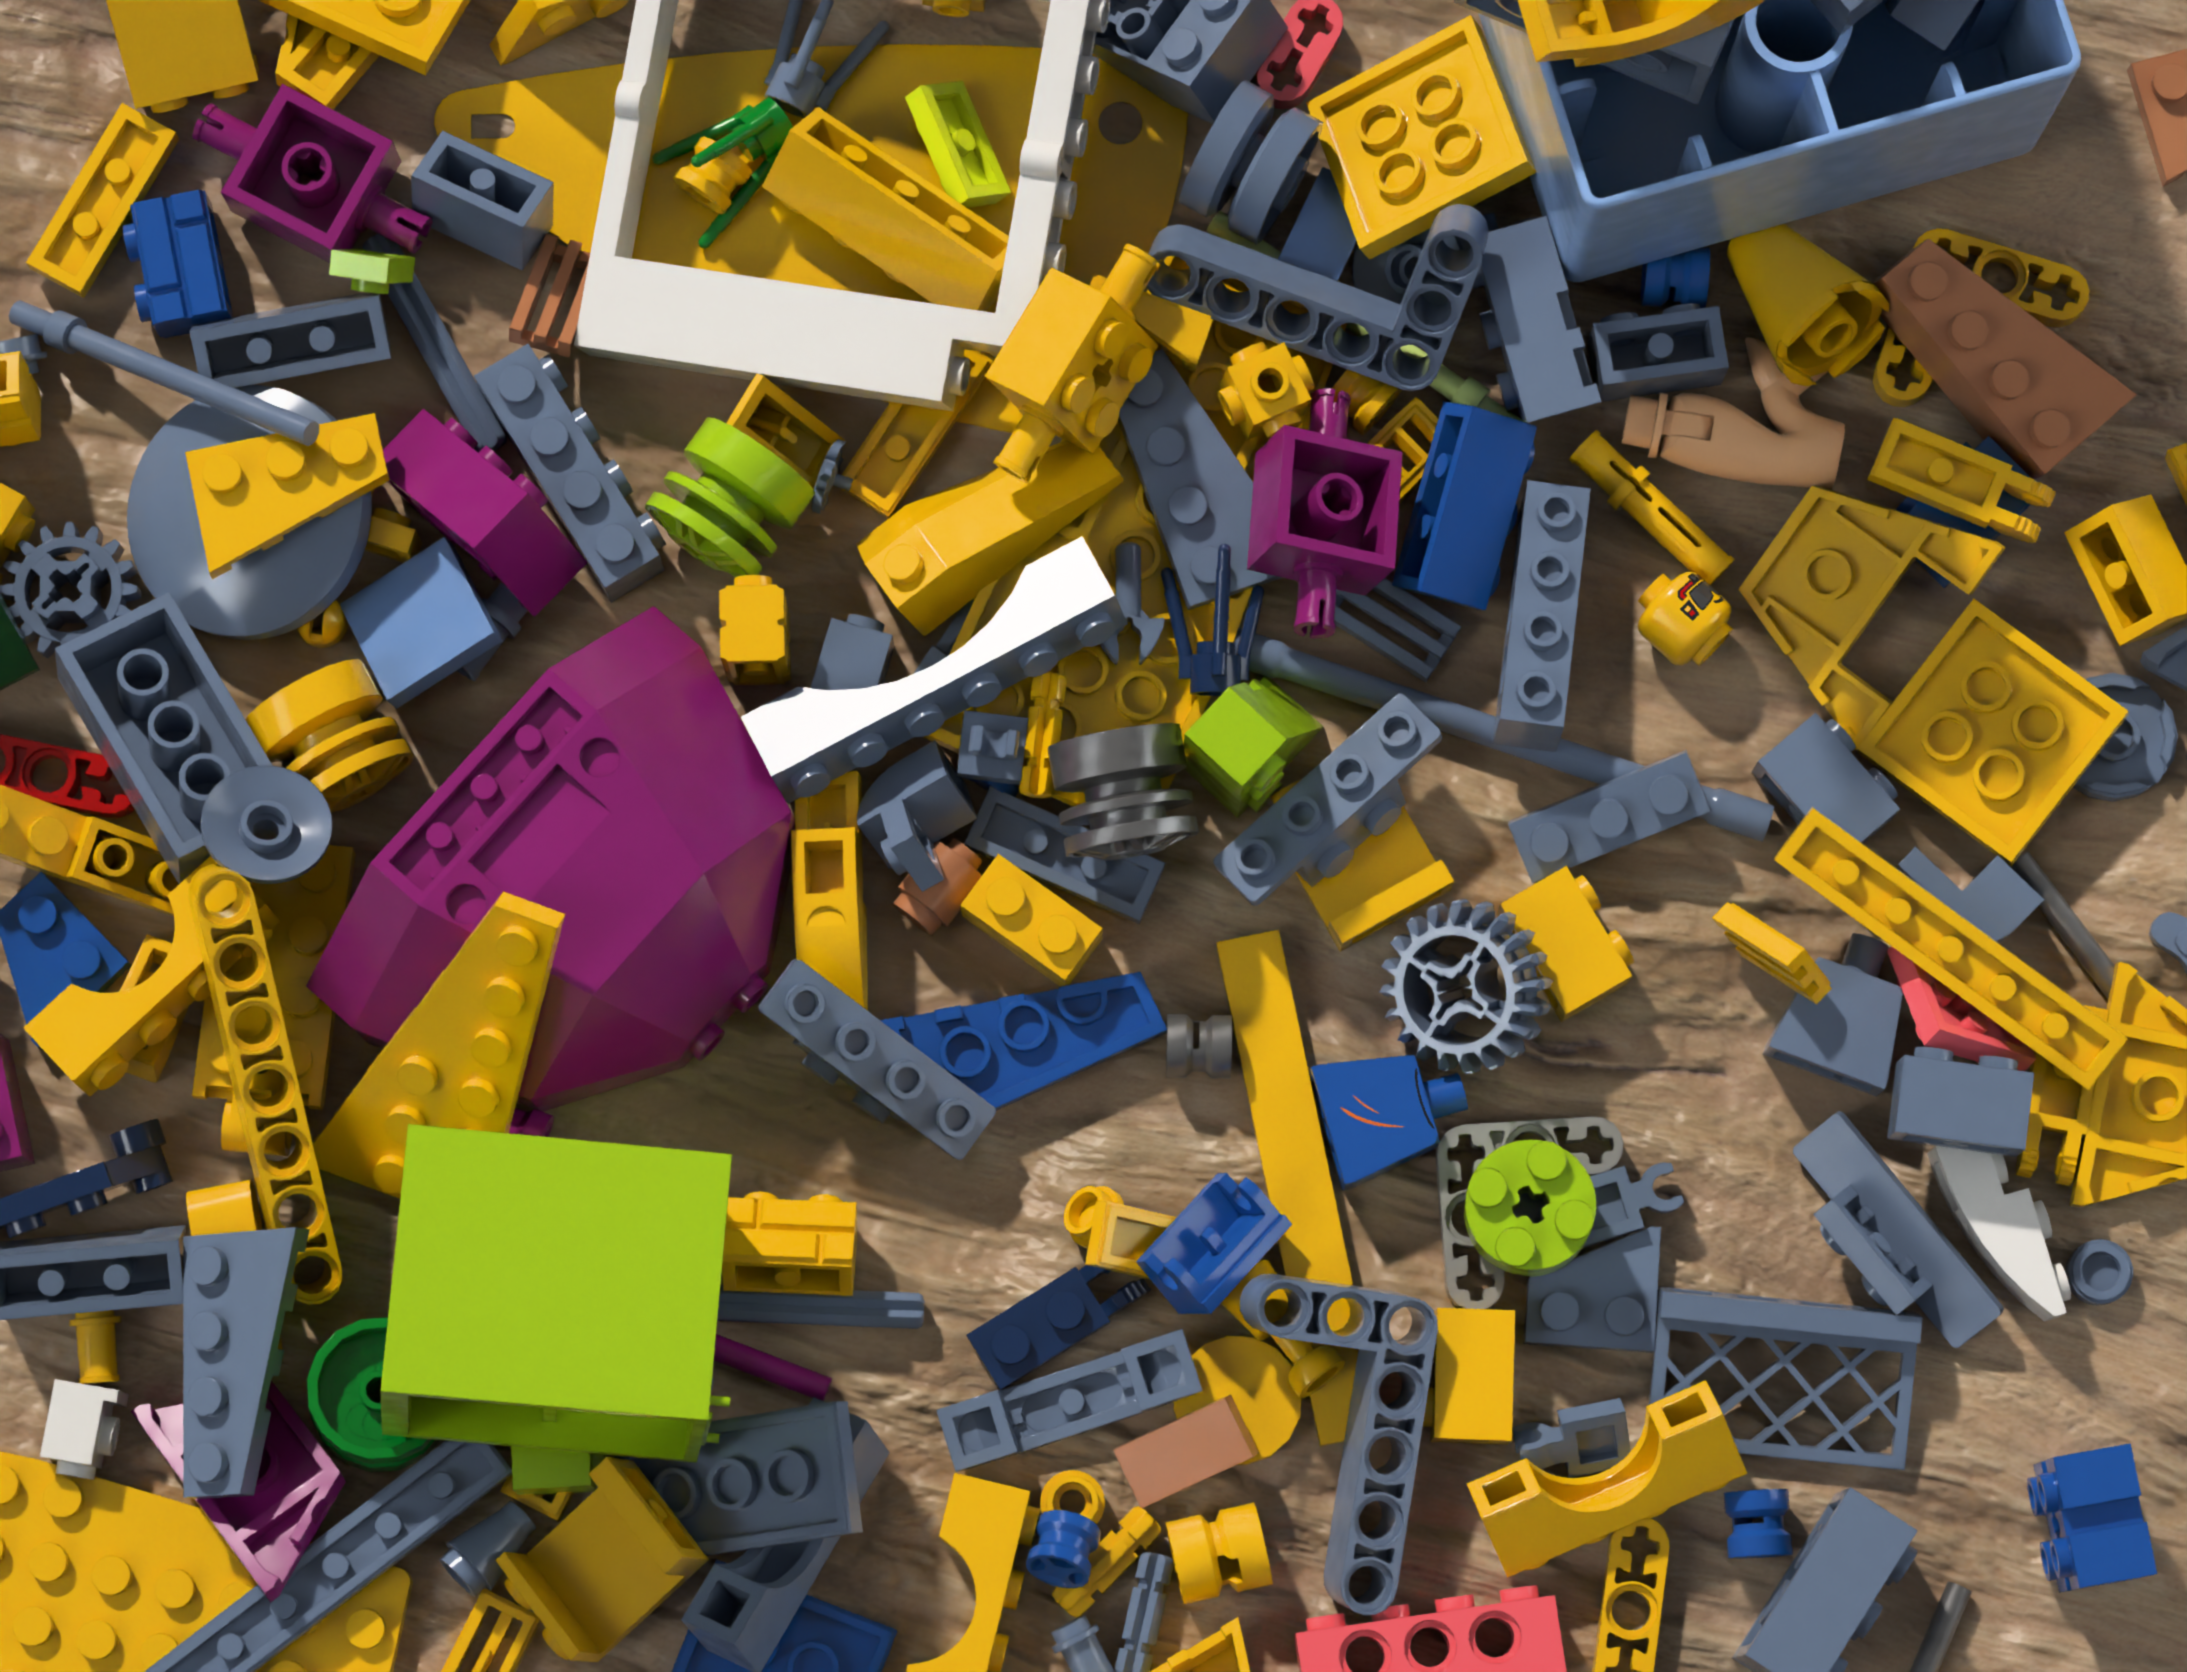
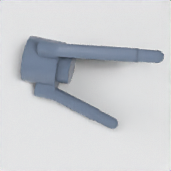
(797, 80)

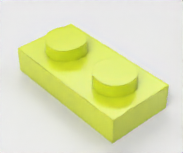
(957, 144)

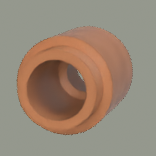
(943, 900)

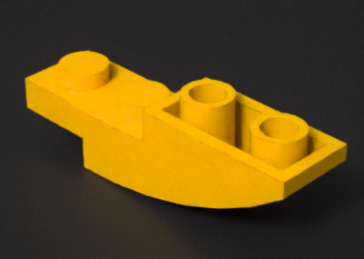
(84, 851)
(829, 886)

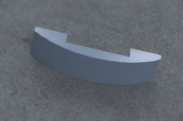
(1070, 1401)

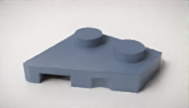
(1599, 1298)

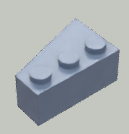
(1533, 323)

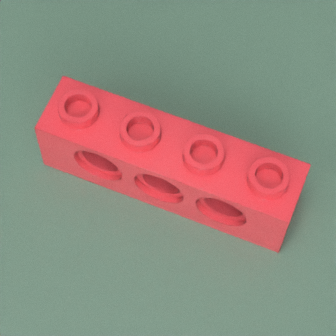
(1529, 1618)

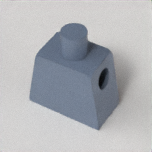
(1851, 1028)

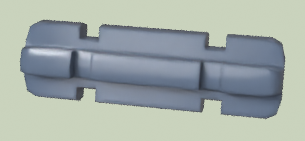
(1144, 1613)

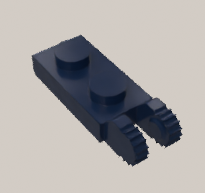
(1048, 1324)

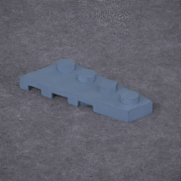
(1190, 483)

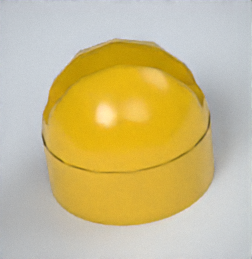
(333, 628)

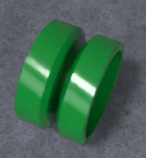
(344, 1416)

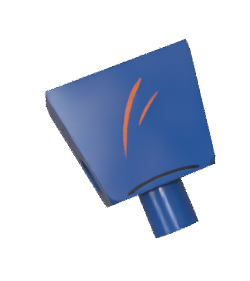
(1381, 1113)

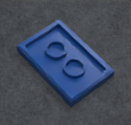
(815, 1641)

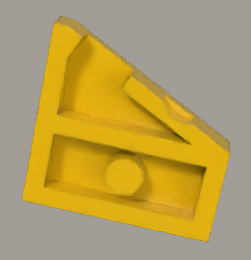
(540, 21)

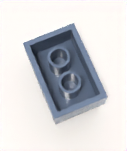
(1830, 1589)

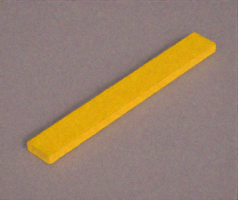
(1290, 1142)

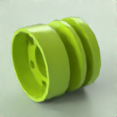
(734, 494)

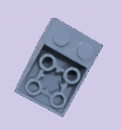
(1190, 48)

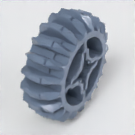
(1423, 964)

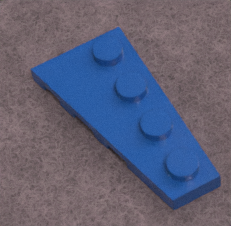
(1035, 1039)

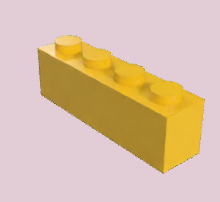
(888, 214)

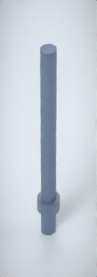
(71, 335)

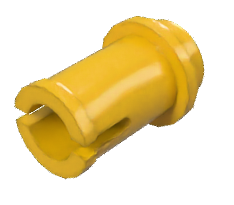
(96, 1346)

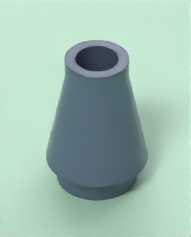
(474, 1552)

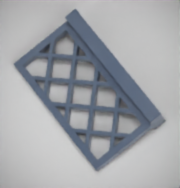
(1801, 1323)

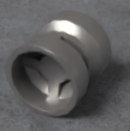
(1214, 1046)

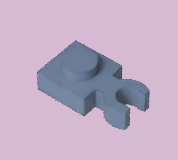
(1621, 1201)

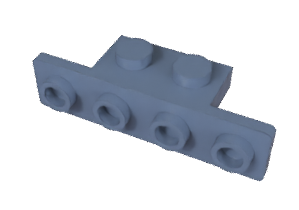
(1332, 806)
(875, 1061)
(1891, 1234)

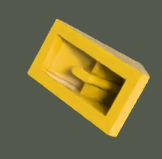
(783, 427)

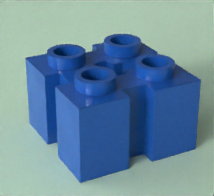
(2091, 1518)

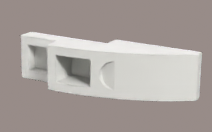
(2002, 1228)

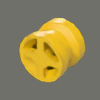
(714, 180)
(1368, 399)

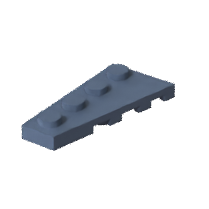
(231, 1335)

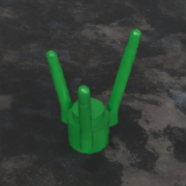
(756, 132)

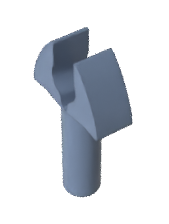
(1129, 599)

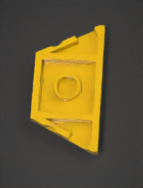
(2139, 1099)

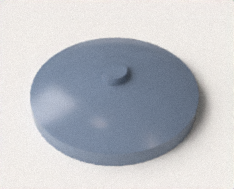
(265, 590)

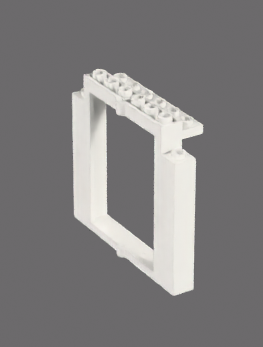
(818, 333)

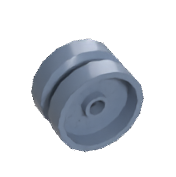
(1243, 158)

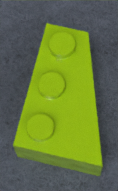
(1247, 743)

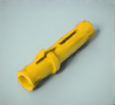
(1650, 508)

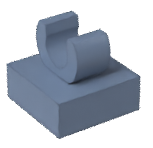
(992, 747)

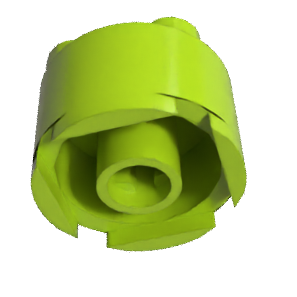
(1542, 1172)

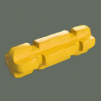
(1042, 731)
(1110, 1560)

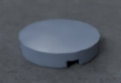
(2138, 749)

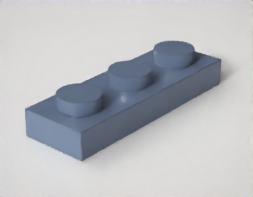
(1609, 816)
(1035, 844)

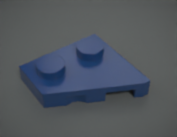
(54, 946)

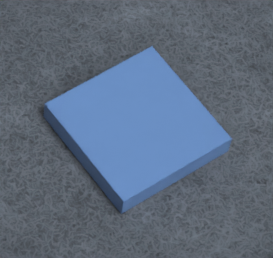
(420, 622)

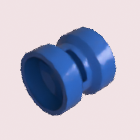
(1677, 278)
(1758, 1539)

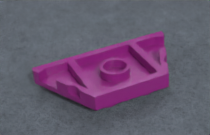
(290, 1496)

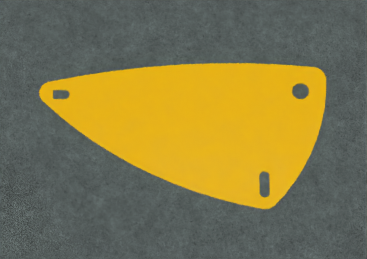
(569, 121)

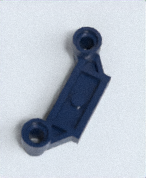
(137, 1162)

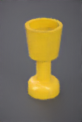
(1311, 1366)

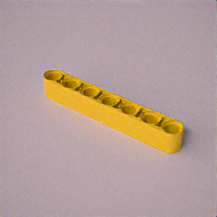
(253, 1054)

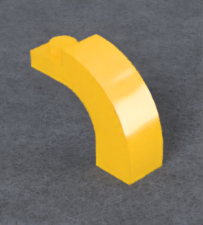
(1619, 29)

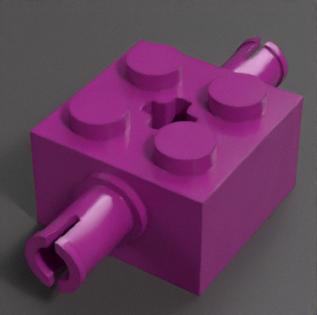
(300, 139)
(1324, 511)

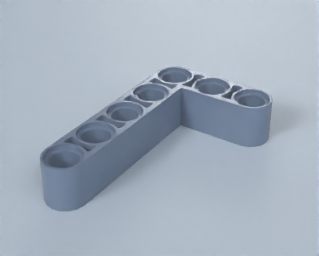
(1330, 301)
(1367, 1419)

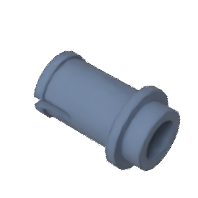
(1081, 1646)

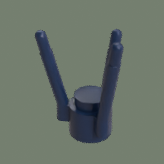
(1215, 664)

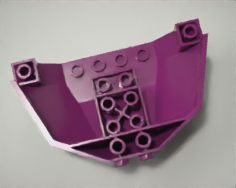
(633, 813)

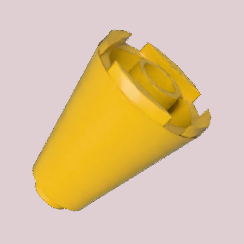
(1806, 303)

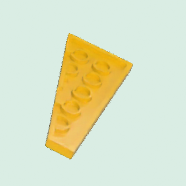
(456, 1052)

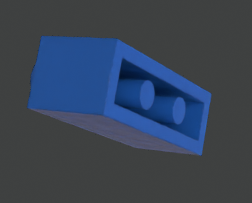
(1465, 505)

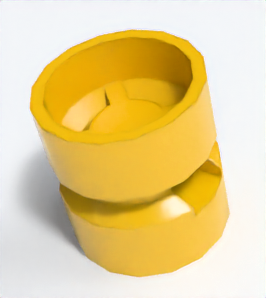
(1219, 1553)

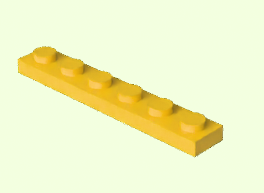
(1950, 948)

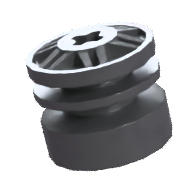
(1123, 790)

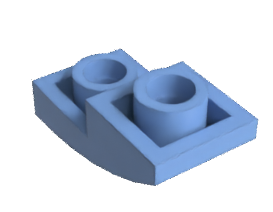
(1322, 231)

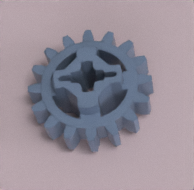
(87, 573)

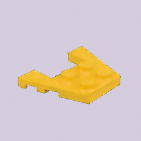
(1832, 576)

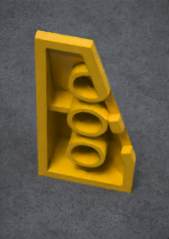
(967, 536)

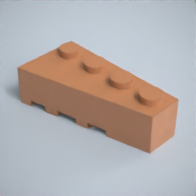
(1997, 360)

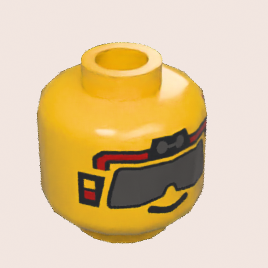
(1684, 618)

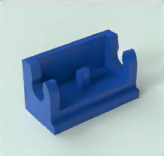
(1213, 1244)

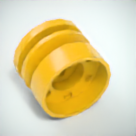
(325, 731)

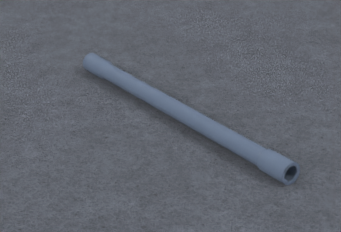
(1276, 659)

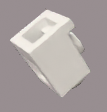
(81, 1427)

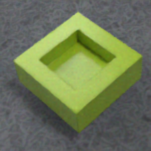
(371, 269)

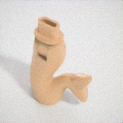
(1730, 444)

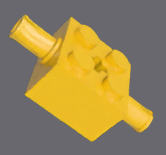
(1073, 361)

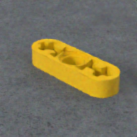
(1651, 1564)

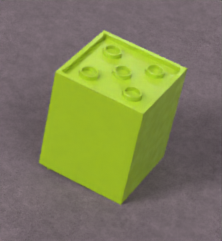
(555, 1294)

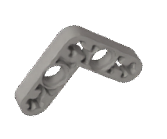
(1489, 1138)

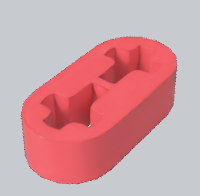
(1312, 58)

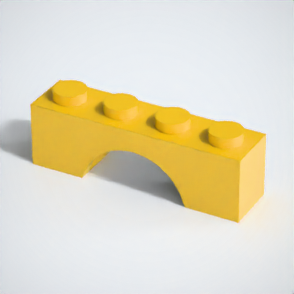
(99, 1032)
(1677, 1457)
(985, 1528)

